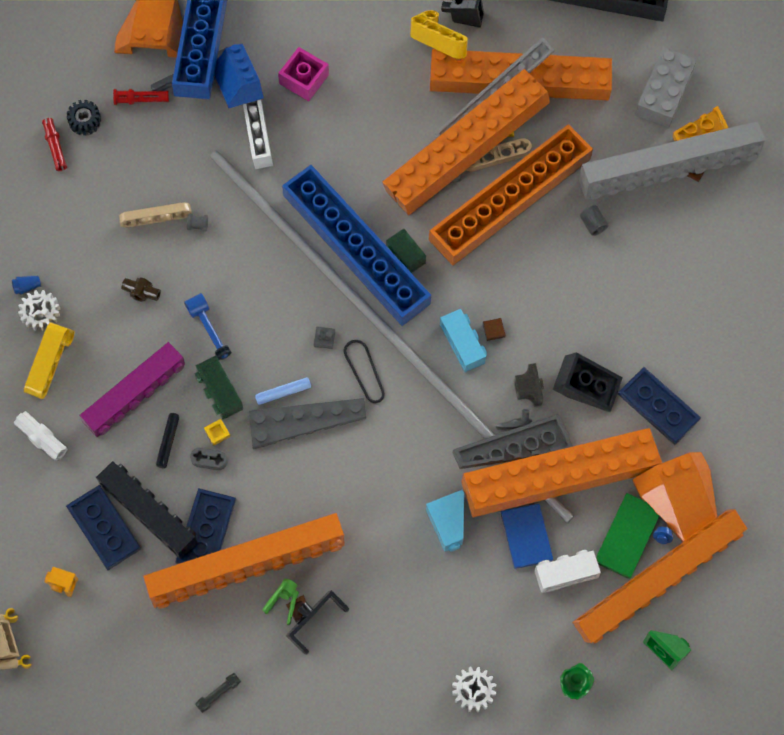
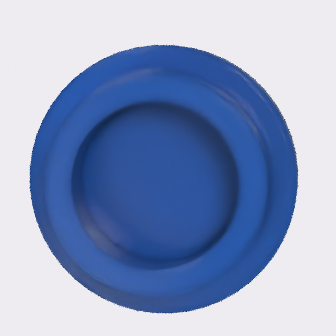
(663, 535)

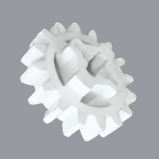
(39, 314)
(482, 691)

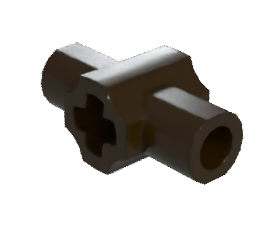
(140, 289)

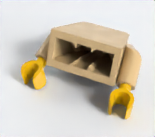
(8, 646)

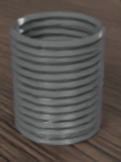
(594, 220)

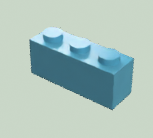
(463, 340)

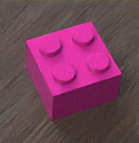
(303, 74)

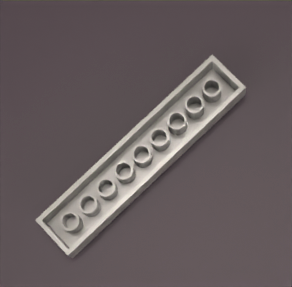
(671, 160)

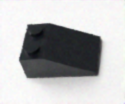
(587, 382)

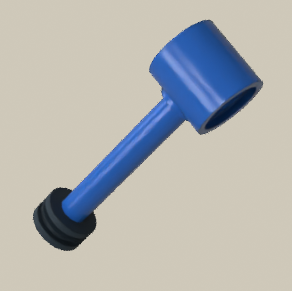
(197, 307)

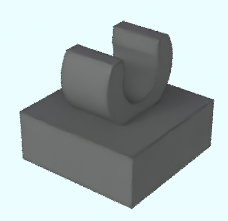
(324, 337)

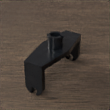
(308, 612)

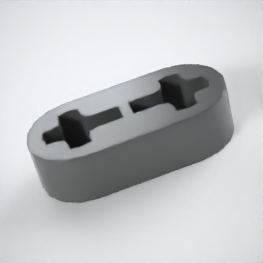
(209, 454)

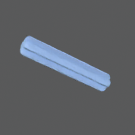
(283, 391)

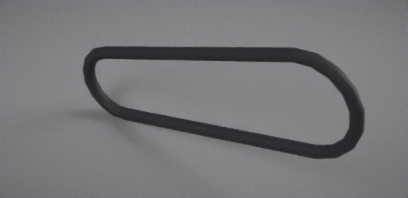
(373, 367)

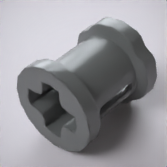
(197, 222)

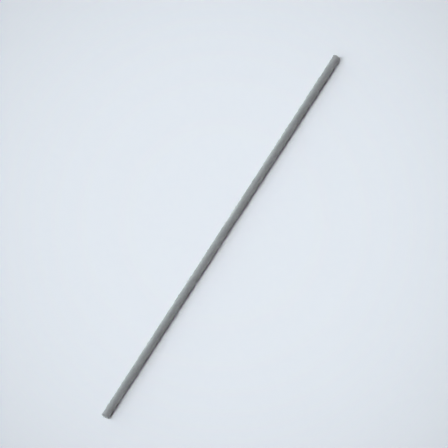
(367, 311)

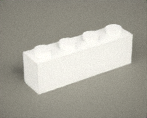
(258, 134)

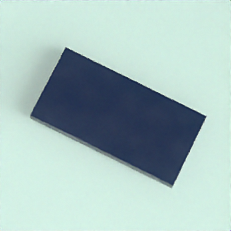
(659, 405)
(210, 522)
(103, 527)

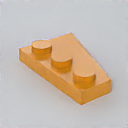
(705, 124)

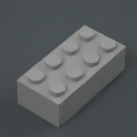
(665, 87)

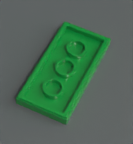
(627, 536)

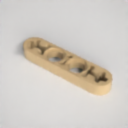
(499, 158)
(155, 214)

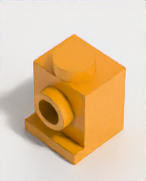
(61, 580)

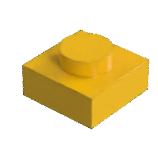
(217, 432)

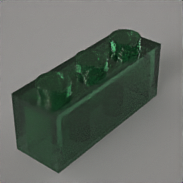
(218, 388)

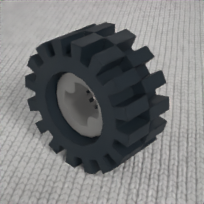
(84, 125)

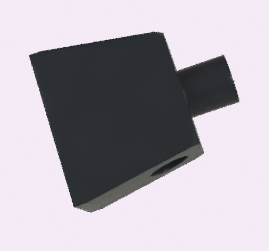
(465, 11)

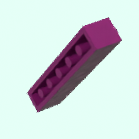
(132, 390)

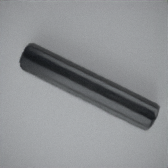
(167, 440)

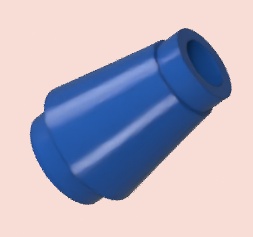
(25, 284)

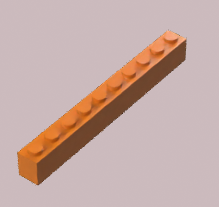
(659, 576)

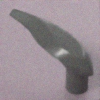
(515, 423)

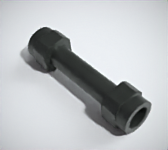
(203, 704)

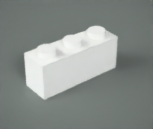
(567, 571)

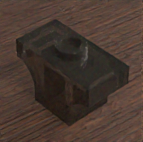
(529, 385)

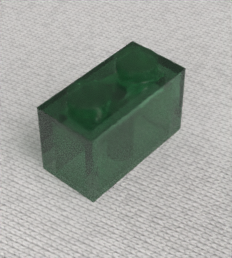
(406, 250)

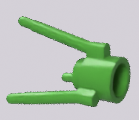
(286, 590)

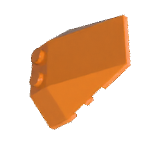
(151, 25)
(680, 493)

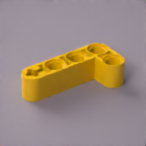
(428, 31)
(47, 359)

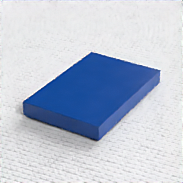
(526, 536)

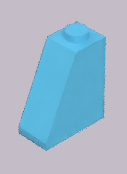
(448, 519)

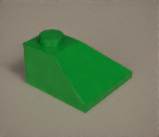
(667, 647)

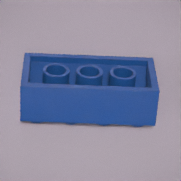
(237, 77)

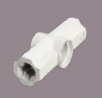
(40, 436)

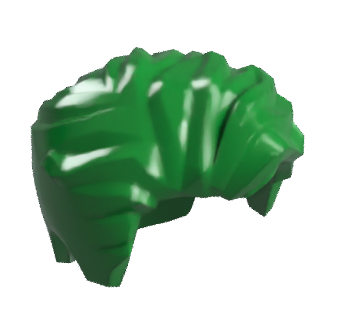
(576, 681)

